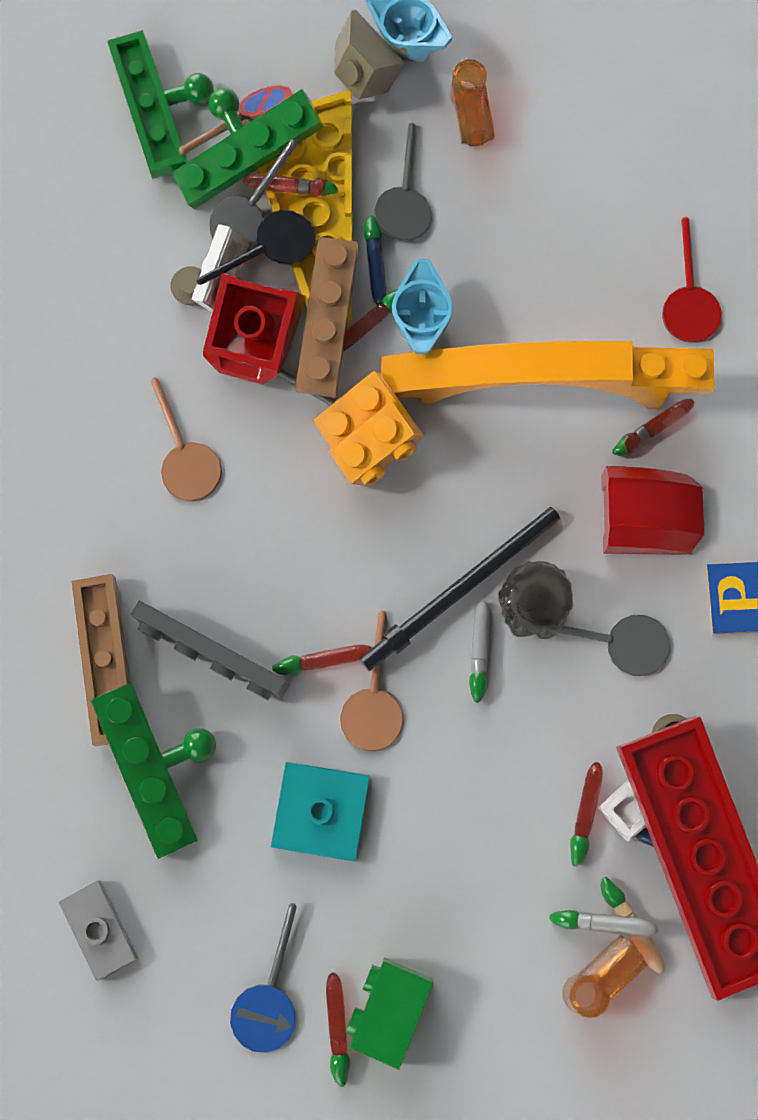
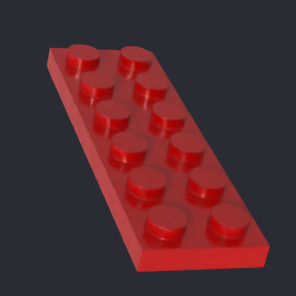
(699, 849)

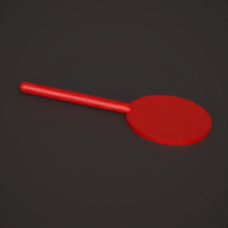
(691, 311)

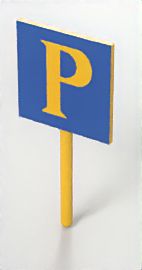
(733, 597)

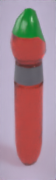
(293, 185)
(631, 441)

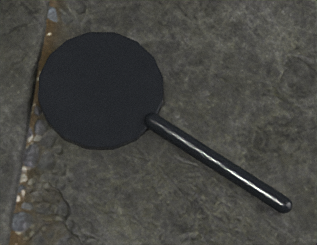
(280, 236)

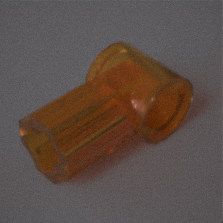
(471, 104)
(607, 974)

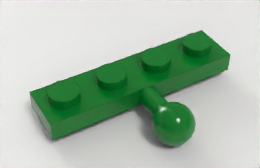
(151, 104)
(247, 146)
(147, 768)

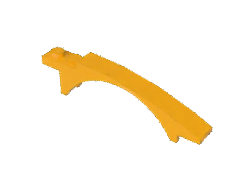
(609, 366)

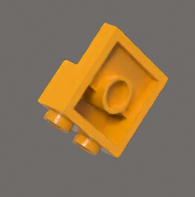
(368, 430)

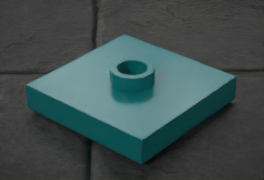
(320, 811)

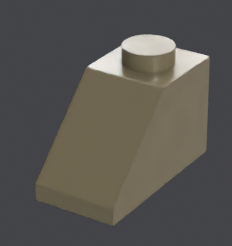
(364, 59)

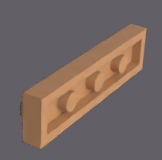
(327, 317)
(100, 642)

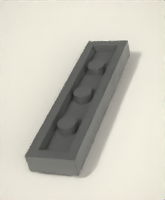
(225, 661)

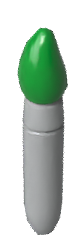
(480, 649)
(603, 923)

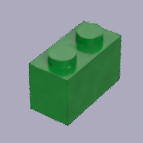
(390, 1012)

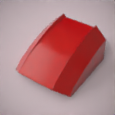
(251, 329)
(651, 511)

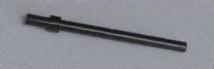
(399, 637)

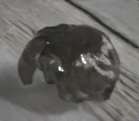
(536, 599)

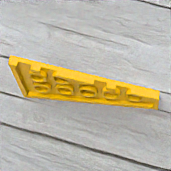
(325, 157)

